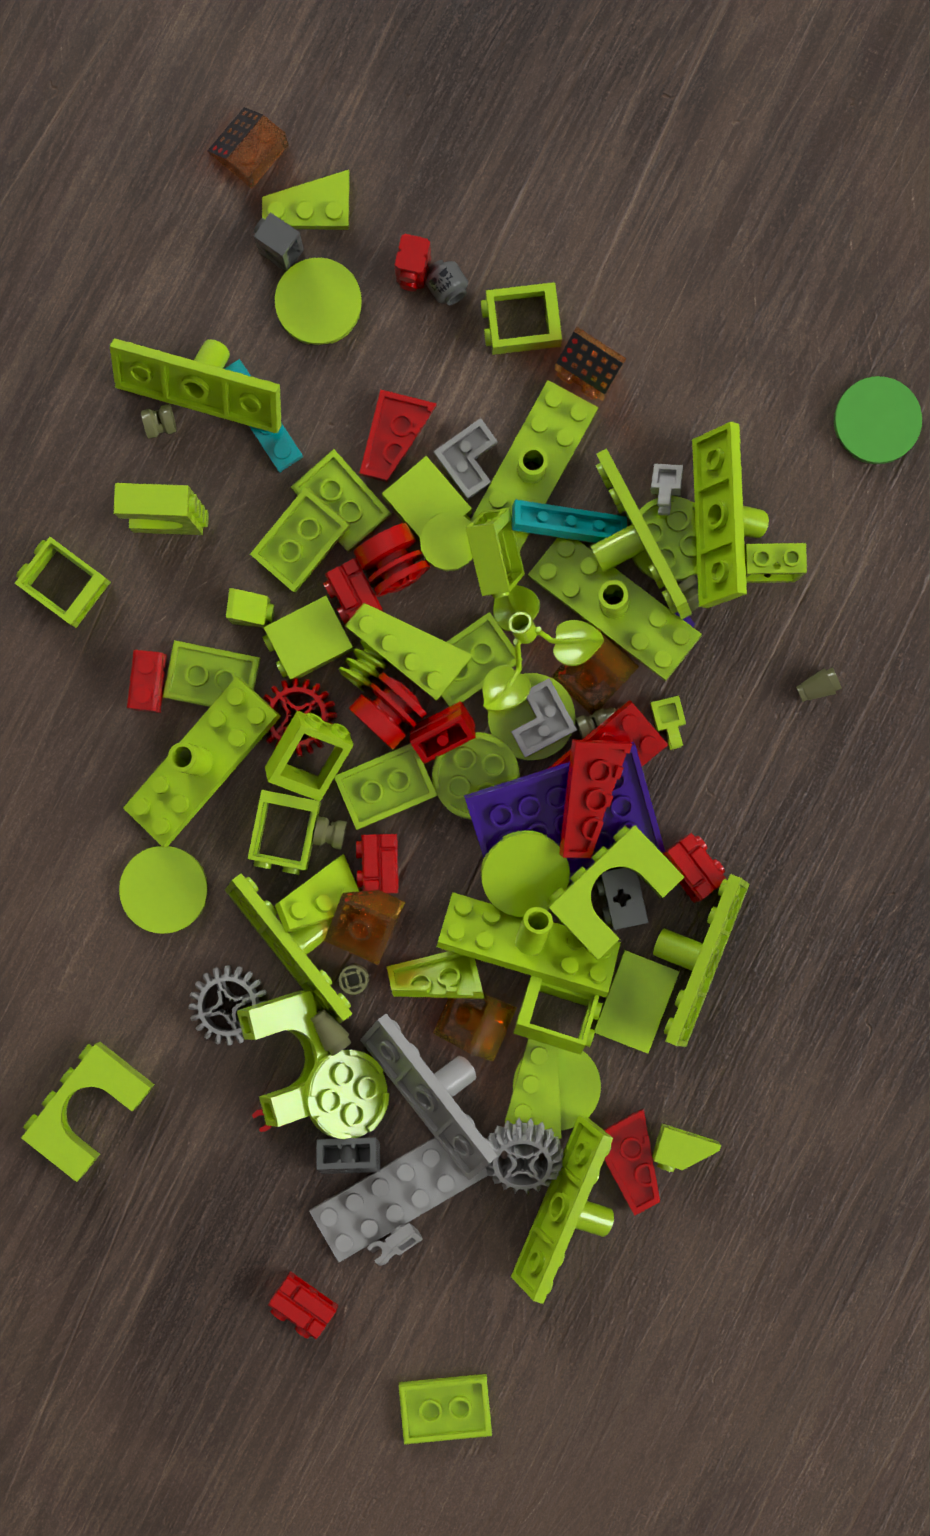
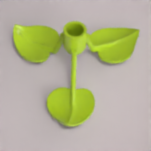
(573, 643)

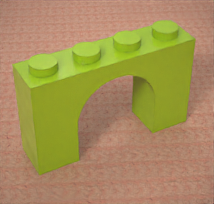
(160, 508)
(629, 851)
(294, 1015)
(50, 1130)

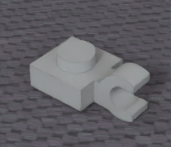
(666, 482)
(398, 1242)

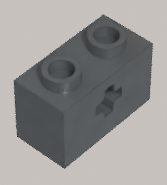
(278, 241)
(634, 910)
(348, 1155)

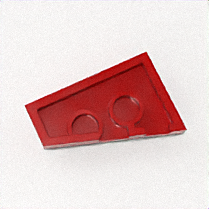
(393, 430)
(632, 1162)

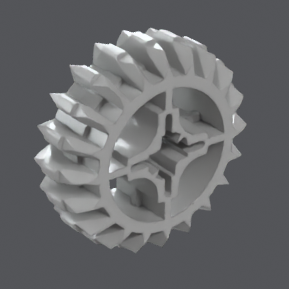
(224, 992)
(523, 1145)

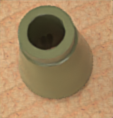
(819, 685)
(330, 1032)

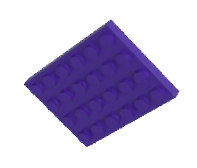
(538, 805)

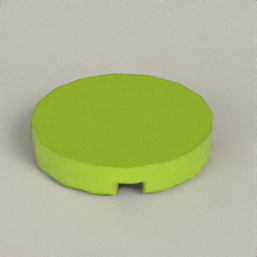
(446, 541)

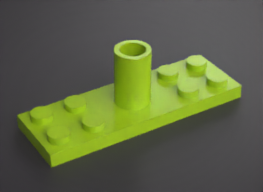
(197, 383)
(547, 438)
(721, 516)
(634, 539)
(635, 624)
(201, 762)
(525, 944)
(290, 946)
(699, 958)
(565, 1210)

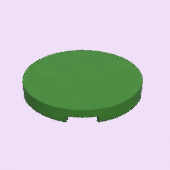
(878, 420)

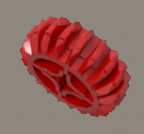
(318, 700)

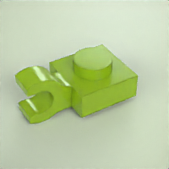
(669, 716)

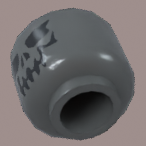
(446, 282)

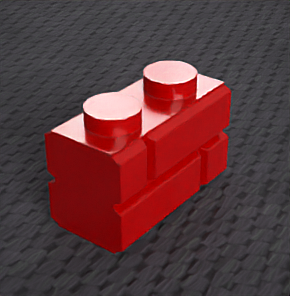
(412, 262)
(350, 588)
(147, 681)
(442, 732)
(379, 863)
(699, 871)
(302, 1306)

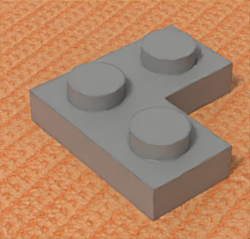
(459, 457)
(551, 720)

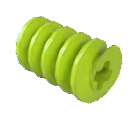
(363, 666)

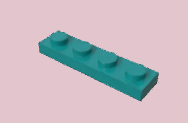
(278, 445)
(564, 521)

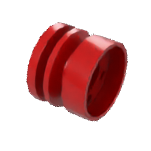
(390, 556)
(388, 710)

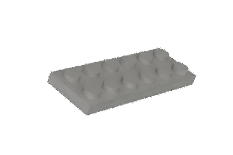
(390, 1198)

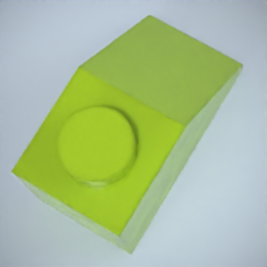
(249, 608)
(681, 1148)

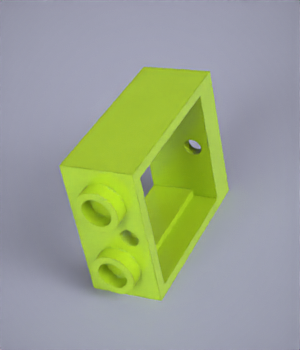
(550, 340)
(495, 552)
(782, 560)
(85, 600)
(298, 780)
(266, 861)
(551, 1037)

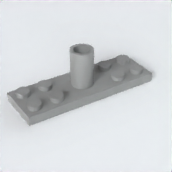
(432, 1094)

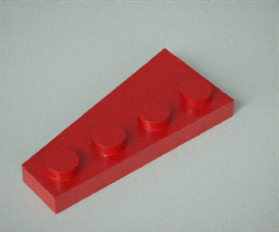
(589, 790)

